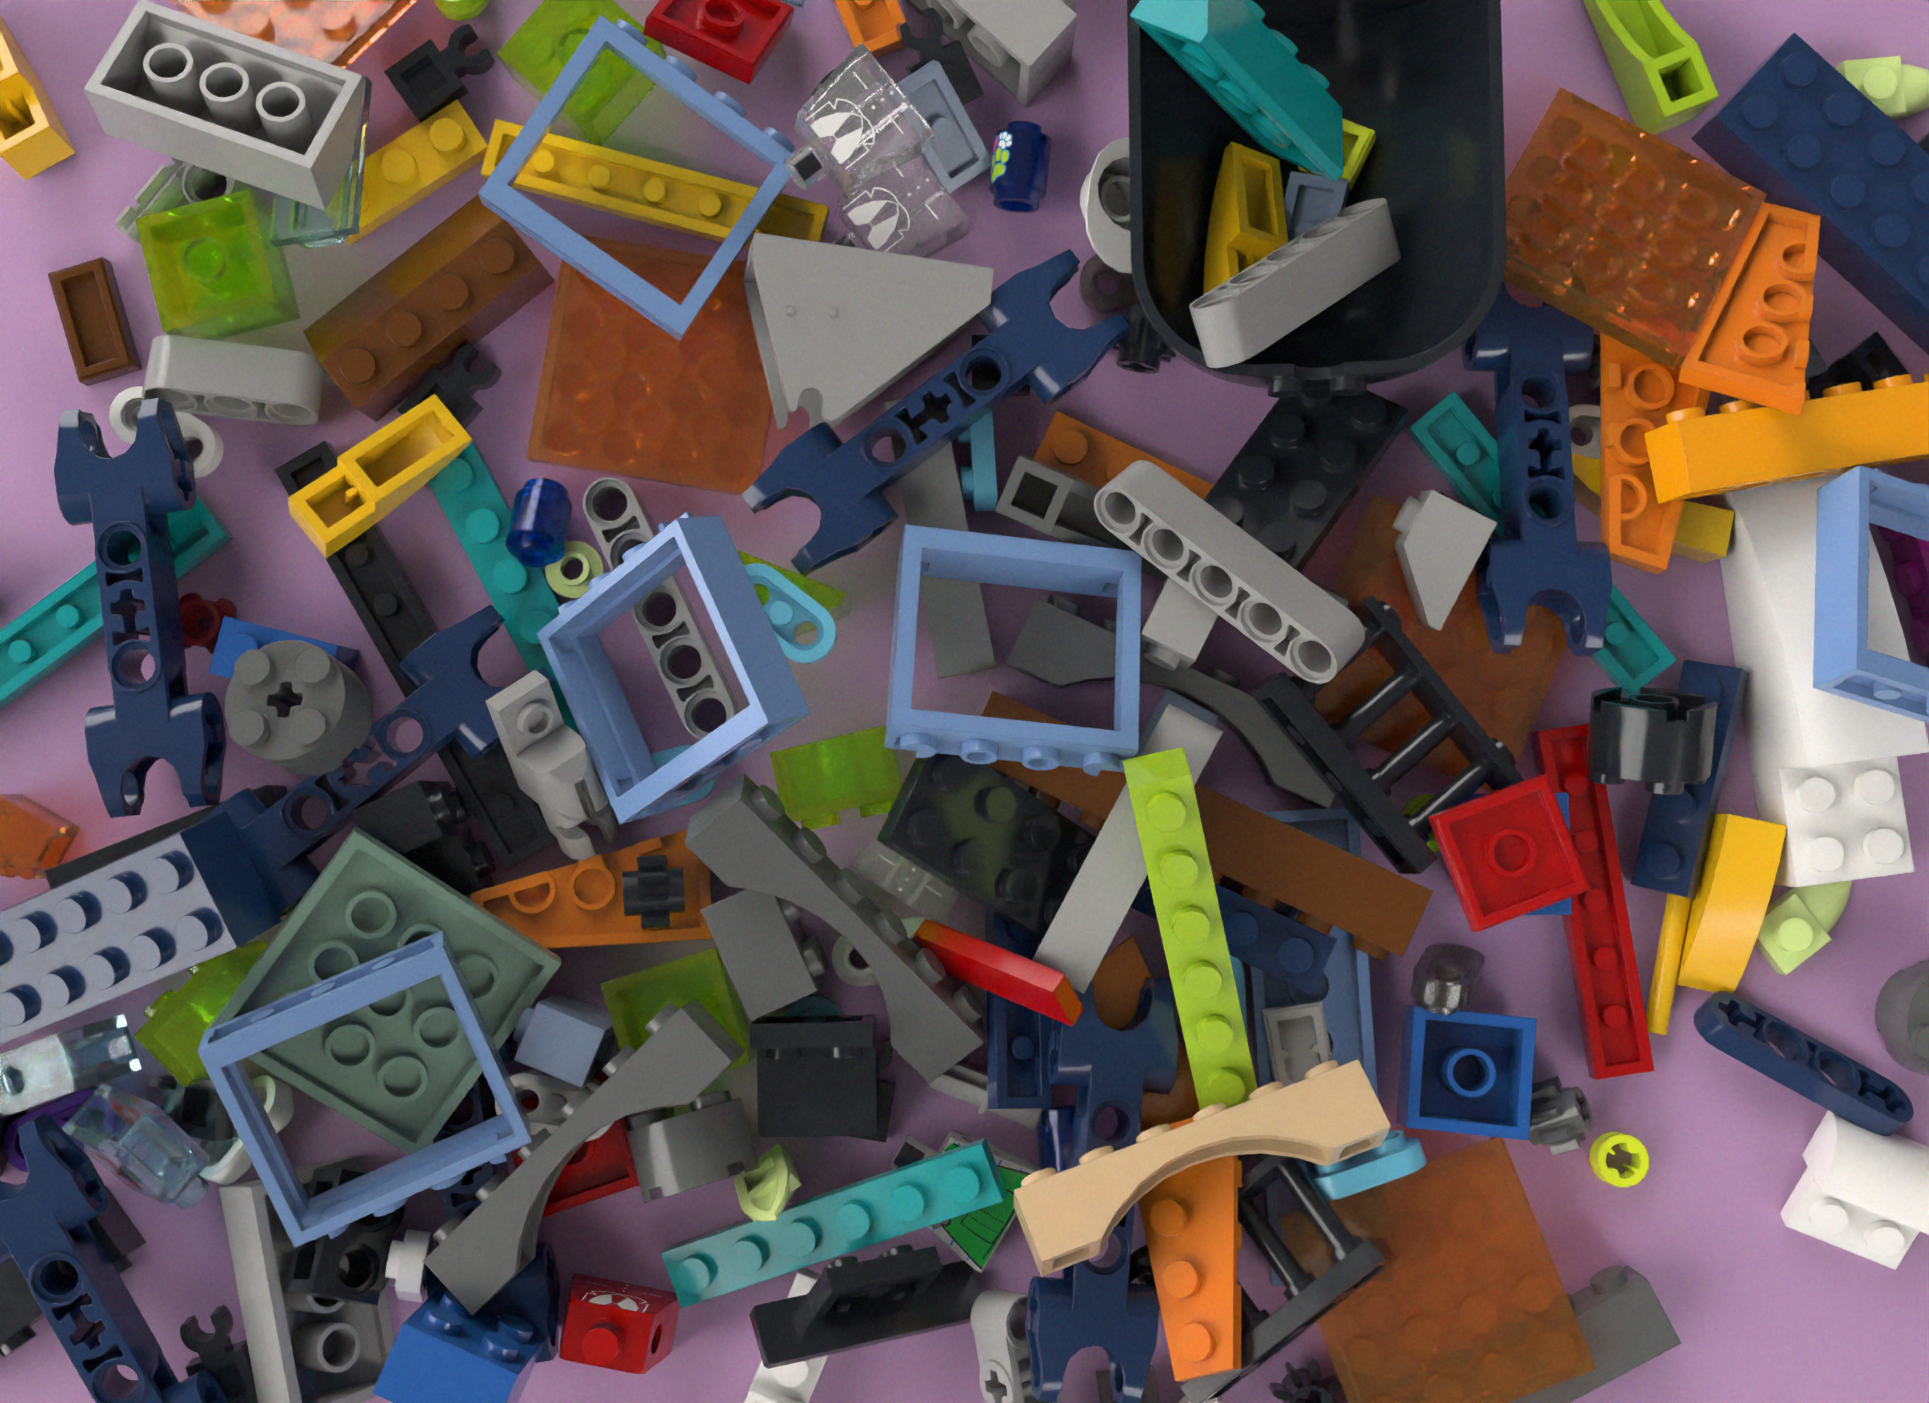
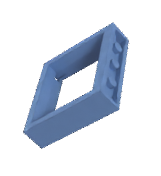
(583, 255)
(1026, 565)
(1841, 649)
(597, 698)
(390, 1185)

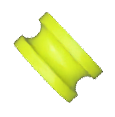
(1634, 1172)

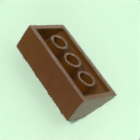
(426, 307)

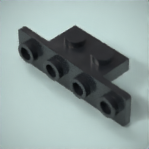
(866, 1305)

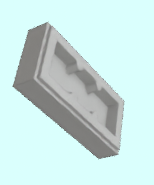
(1295, 1039)

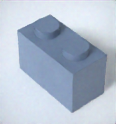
(565, 1038)

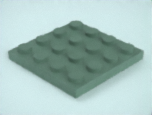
(405, 1057)

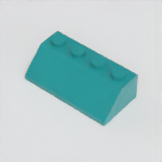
(1251, 77)

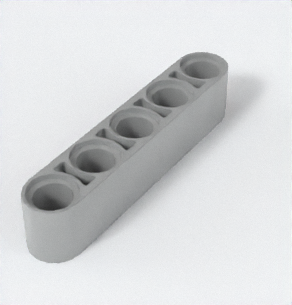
(1294, 283)
(1230, 571)
(951, 606)
(683, 631)
(1116, 864)

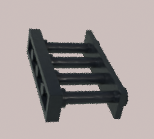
(1367, 791)
(1307, 1296)

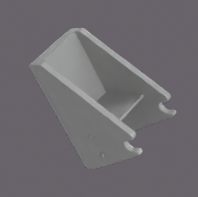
(850, 320)

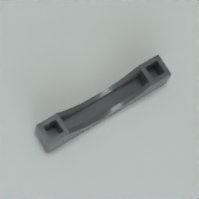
(1065, 509)
(1069, 651)
(759, 848)
(500, 1236)

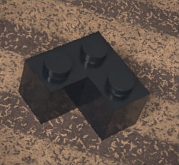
(431, 830)

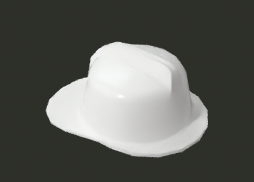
(1107, 205)

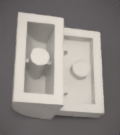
(1861, 1191)

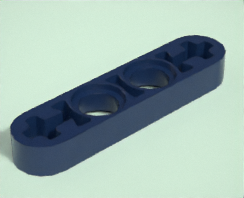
(1859, 1092)

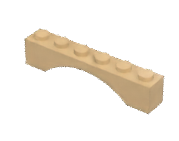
(1315, 1120)

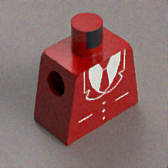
(615, 1324)

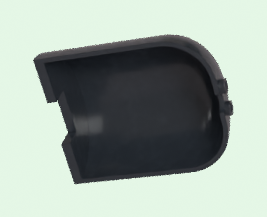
(1434, 96)

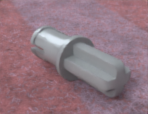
(972, 1087)

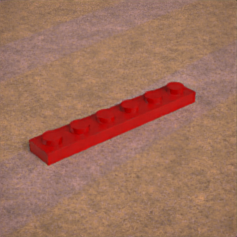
(1599, 924)

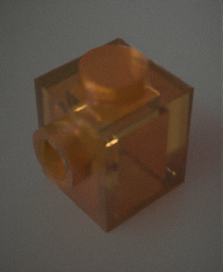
(31, 837)

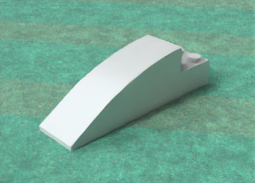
(1813, 755)

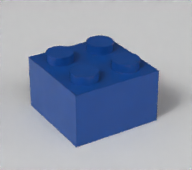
(1466, 1073)
(458, 1356)

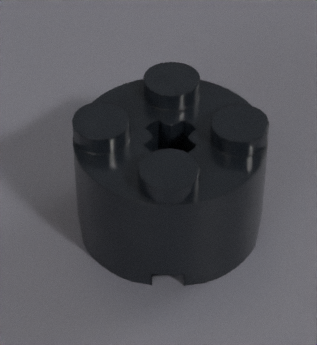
(1651, 738)

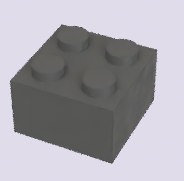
(765, 950)

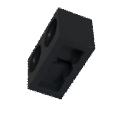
(364, 1243)

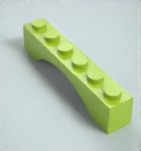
(1652, 62)
(1191, 926)

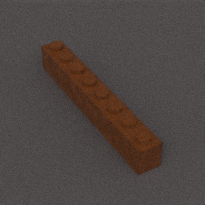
(1254, 850)

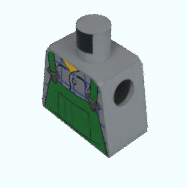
(980, 1231)

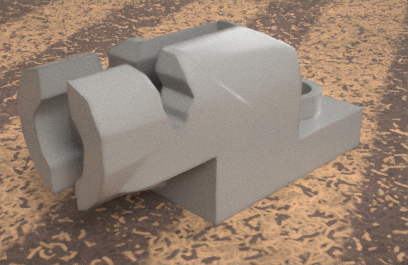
(552, 764)

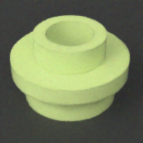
(592, 567)

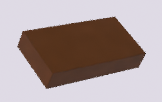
(94, 321)

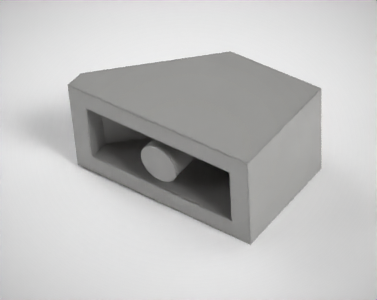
(1438, 551)
(1175, 627)

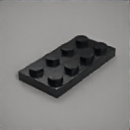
(1305, 468)
(987, 840)

